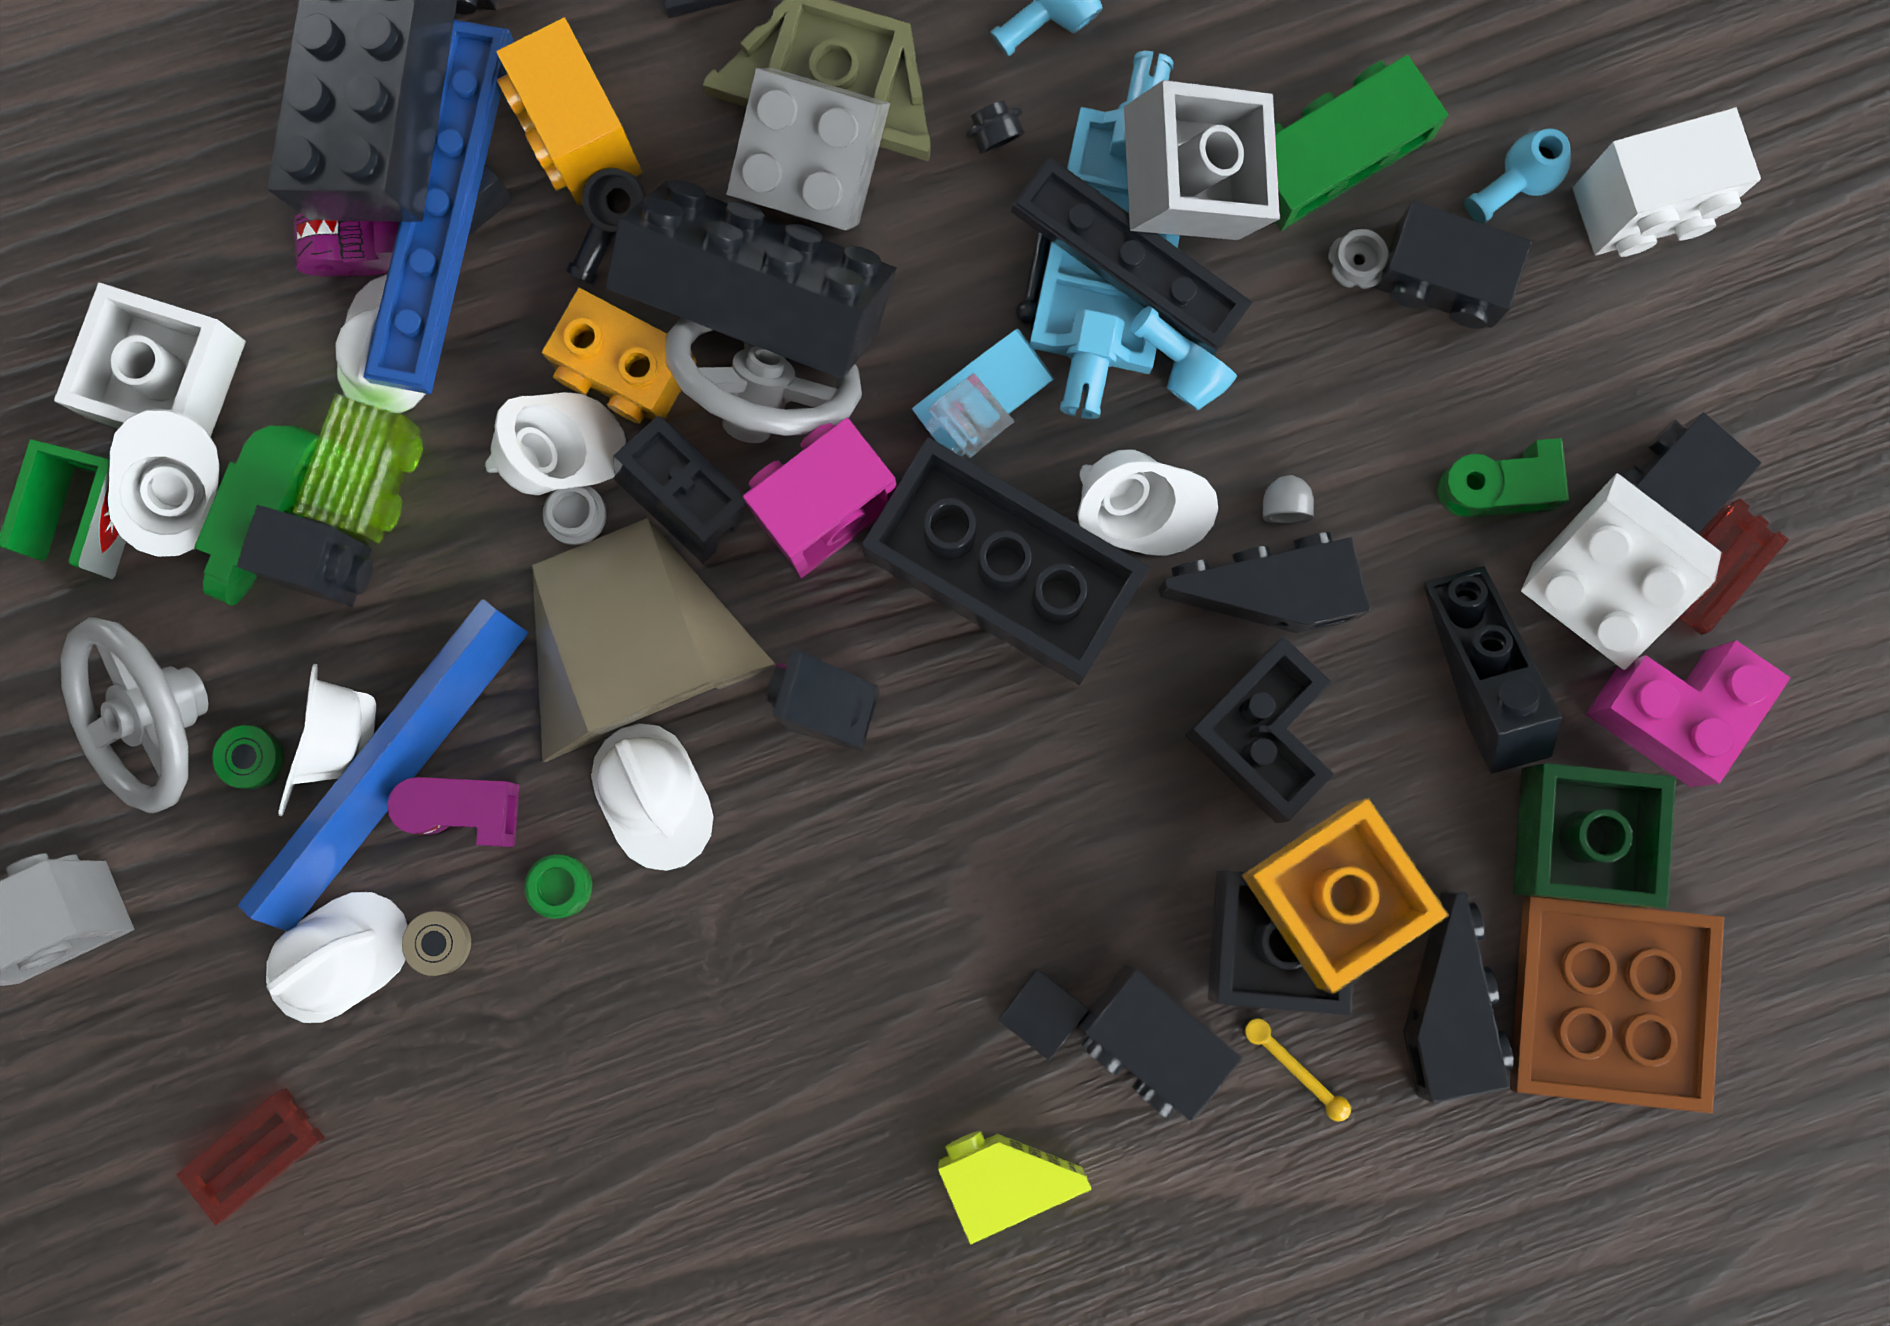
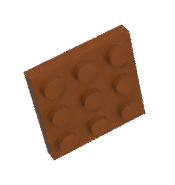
(1617, 1004)

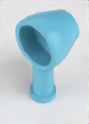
(1067, 13)
(1524, 172)
(1196, 373)

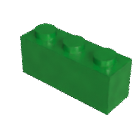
(1353, 136)

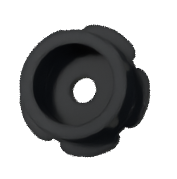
(995, 126)

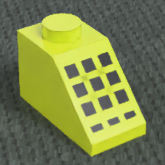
(1004, 1182)

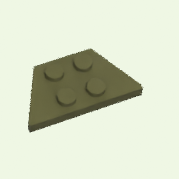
(842, 50)

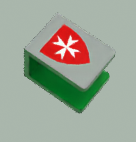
(39, 503)

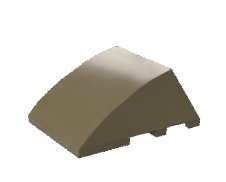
(628, 635)

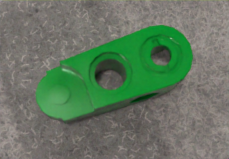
(265, 475)

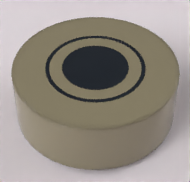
(436, 943)

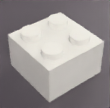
(1666, 183)
(148, 357)
(1622, 572)

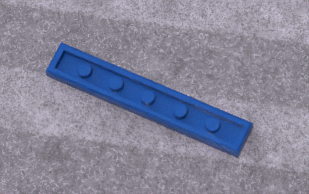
(431, 252)
(388, 758)

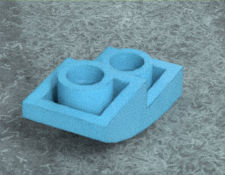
(1007, 370)

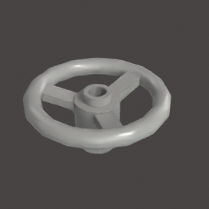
(756, 389)
(140, 708)

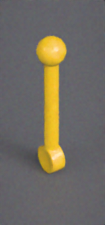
(1259, 1032)

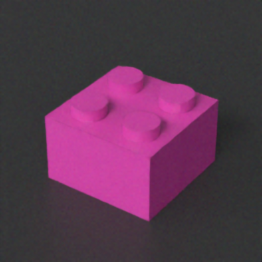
(821, 495)

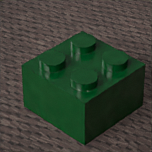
(1594, 835)

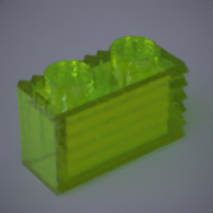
(359, 469)

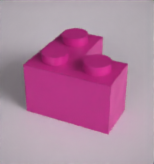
(1695, 723)

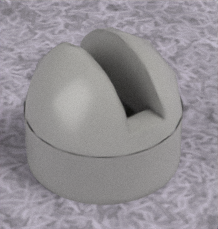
(1288, 501)

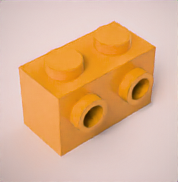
(614, 355)

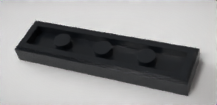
(1132, 261)

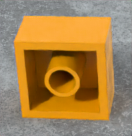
(563, 108)
(1344, 895)

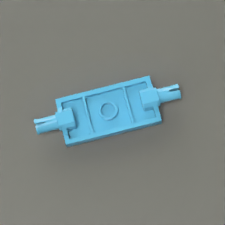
(1076, 307)

